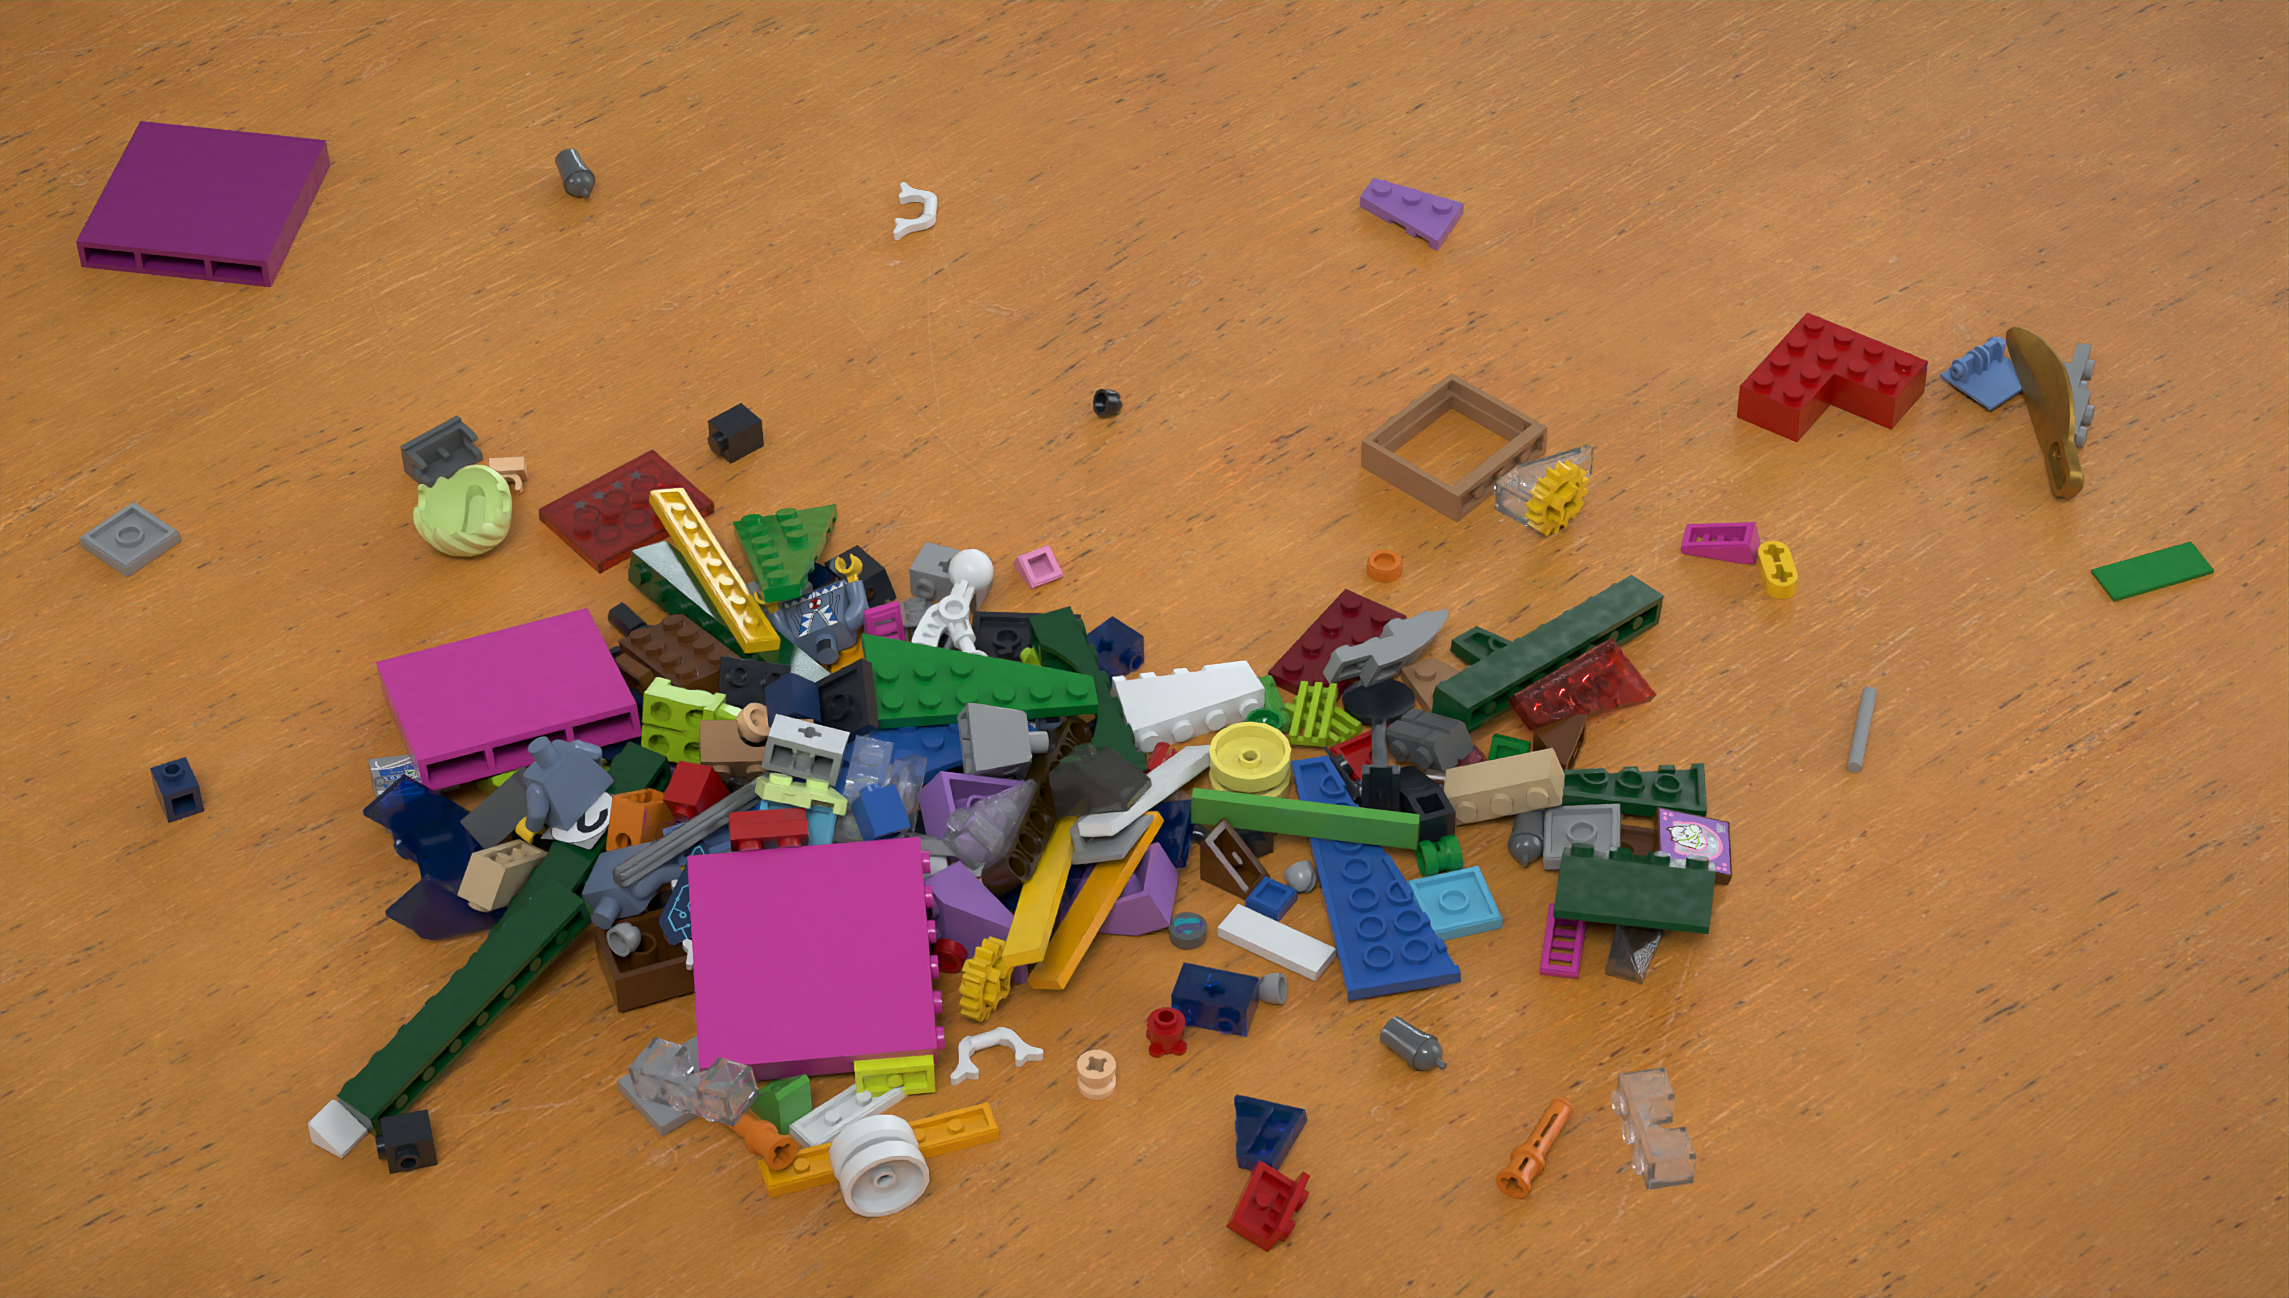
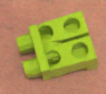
(674, 719)

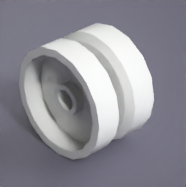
(878, 1165)

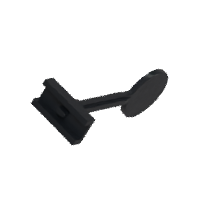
(1379, 706)

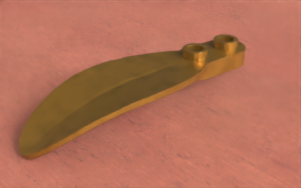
(2050, 407)

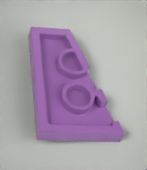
(1417, 211)

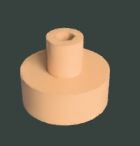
(753, 723)

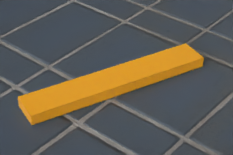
(1089, 913)
(934, 1136)

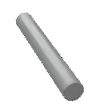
(1861, 729)

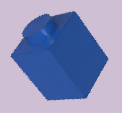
(880, 813)

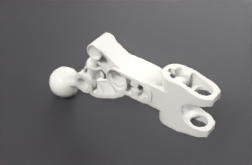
(969, 573)

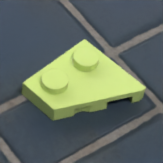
(814, 792)

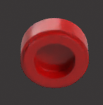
(950, 955)

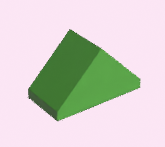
(784, 1101)

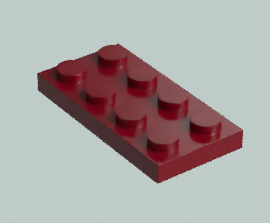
(1345, 622)

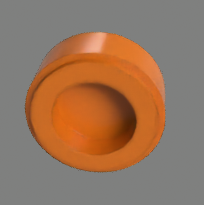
(1384, 566)

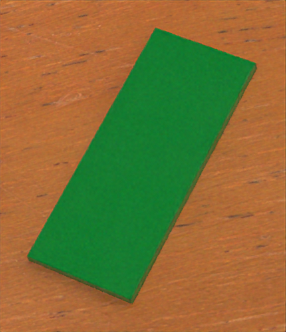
(2152, 571)

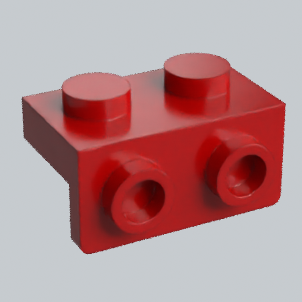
(768, 829)
(1267, 1206)

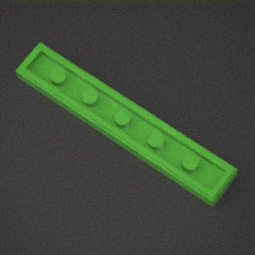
(1306, 818)

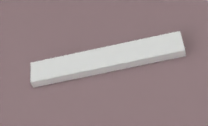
(1165, 781)

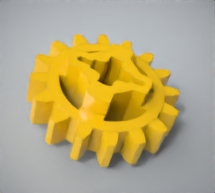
(1557, 497)
(984, 980)

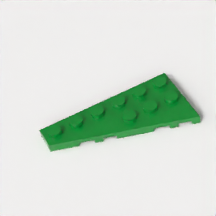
(784, 548)
(933, 684)

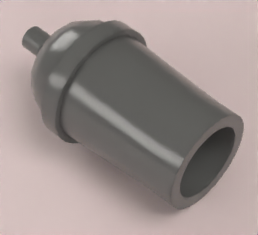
(576, 176)
(1527, 836)
(1416, 1047)

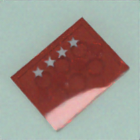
(614, 511)

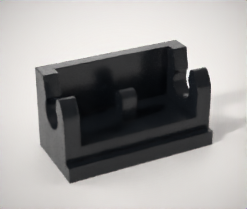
(872, 574)

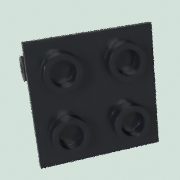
(745, 680)

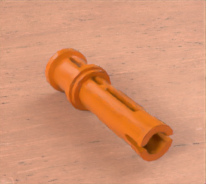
(1554, 1117)
(763, 1139)

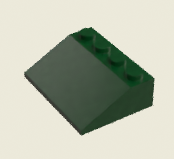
(1635, 888)

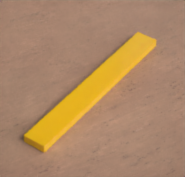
(714, 571)
(1041, 899)

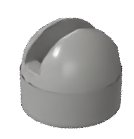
(1301, 876)
(623, 938)
(1273, 988)

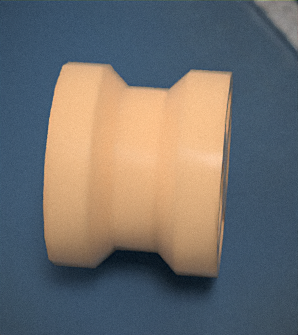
(1096, 1074)

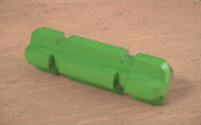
(1274, 701)

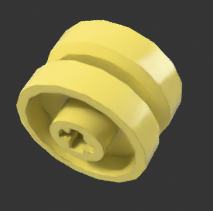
(1250, 760)

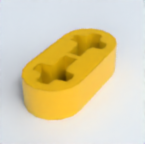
(1771, 570)

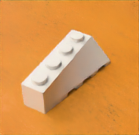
(1187, 702)

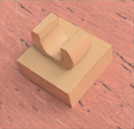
(511, 469)

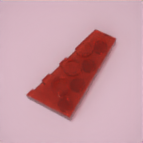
(1588, 686)

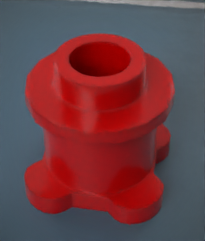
(1166, 1032)

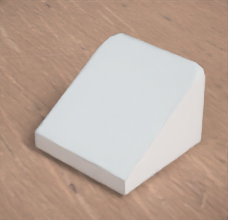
(336, 1129)

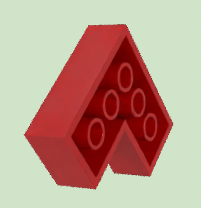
(1829, 366)

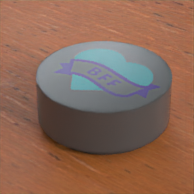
(1187, 930)

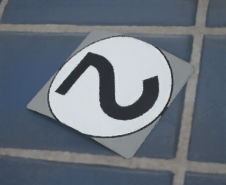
(589, 826)

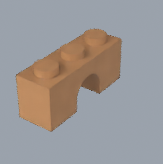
(727, 753)

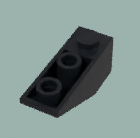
(1427, 798)

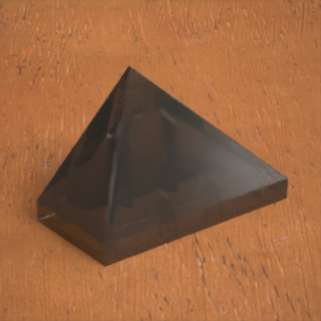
(1632, 952)

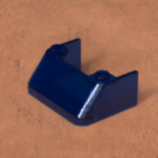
(430, 833)

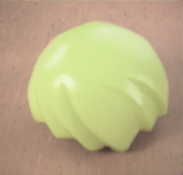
(465, 512)

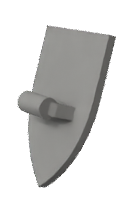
(1107, 847)

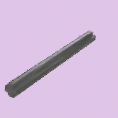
(687, 834)

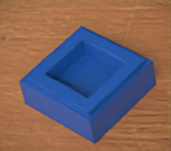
(1271, 899)

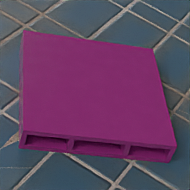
(204, 204)

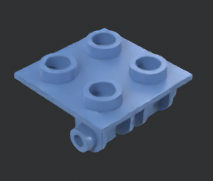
(1985, 374)

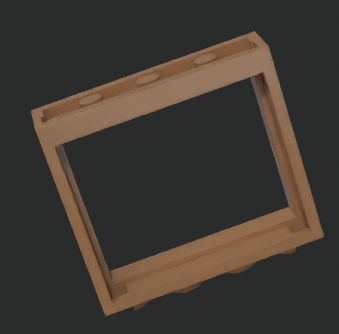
(1525, 435)

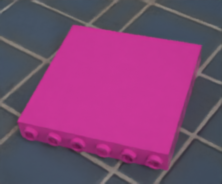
(485, 698)
(814, 956)

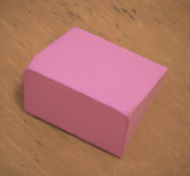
(1038, 567)

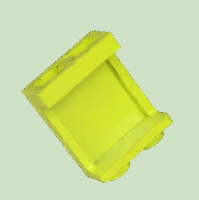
(882, 1075)

